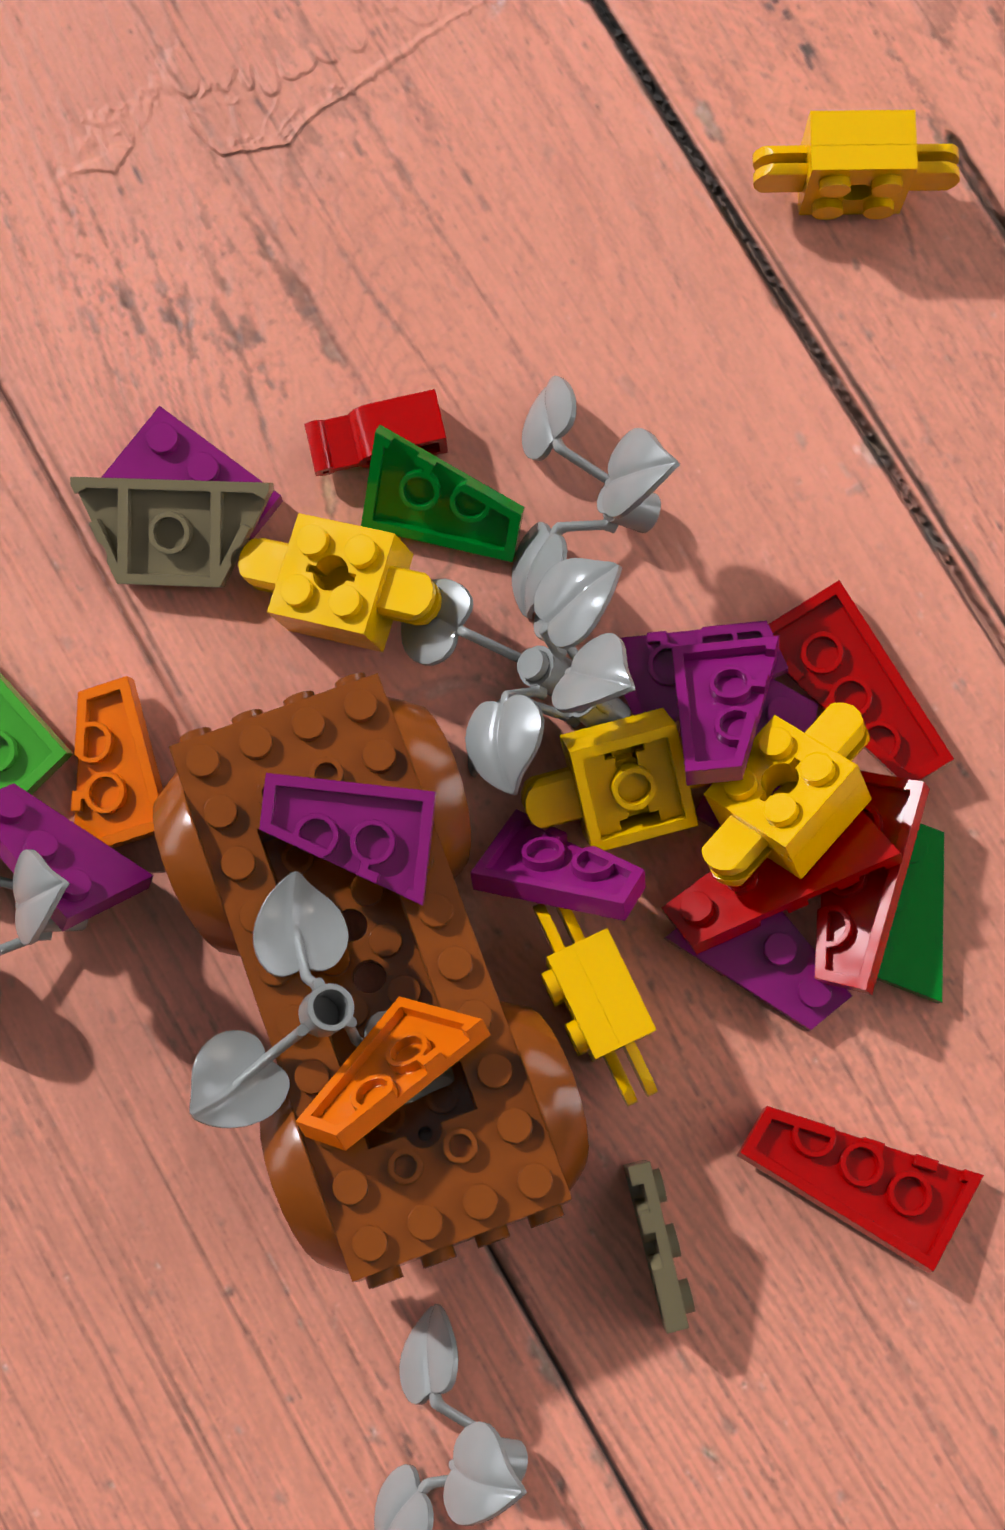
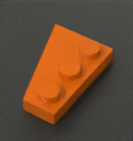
(115, 765)
(389, 1068)

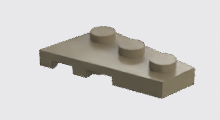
(659, 1244)

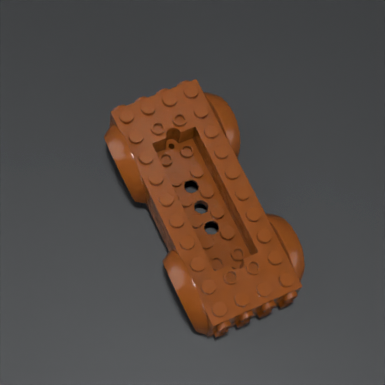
(458, 1160)

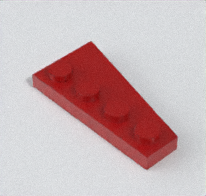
(842, 661)
(715, 912)
(858, 919)
(881, 1191)

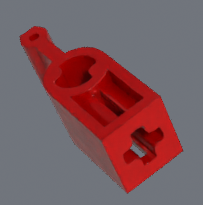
(349, 439)

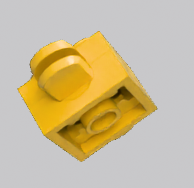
(856, 164)
(338, 602)
(612, 800)
(808, 812)
(599, 999)

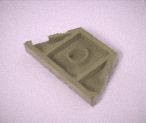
(172, 527)

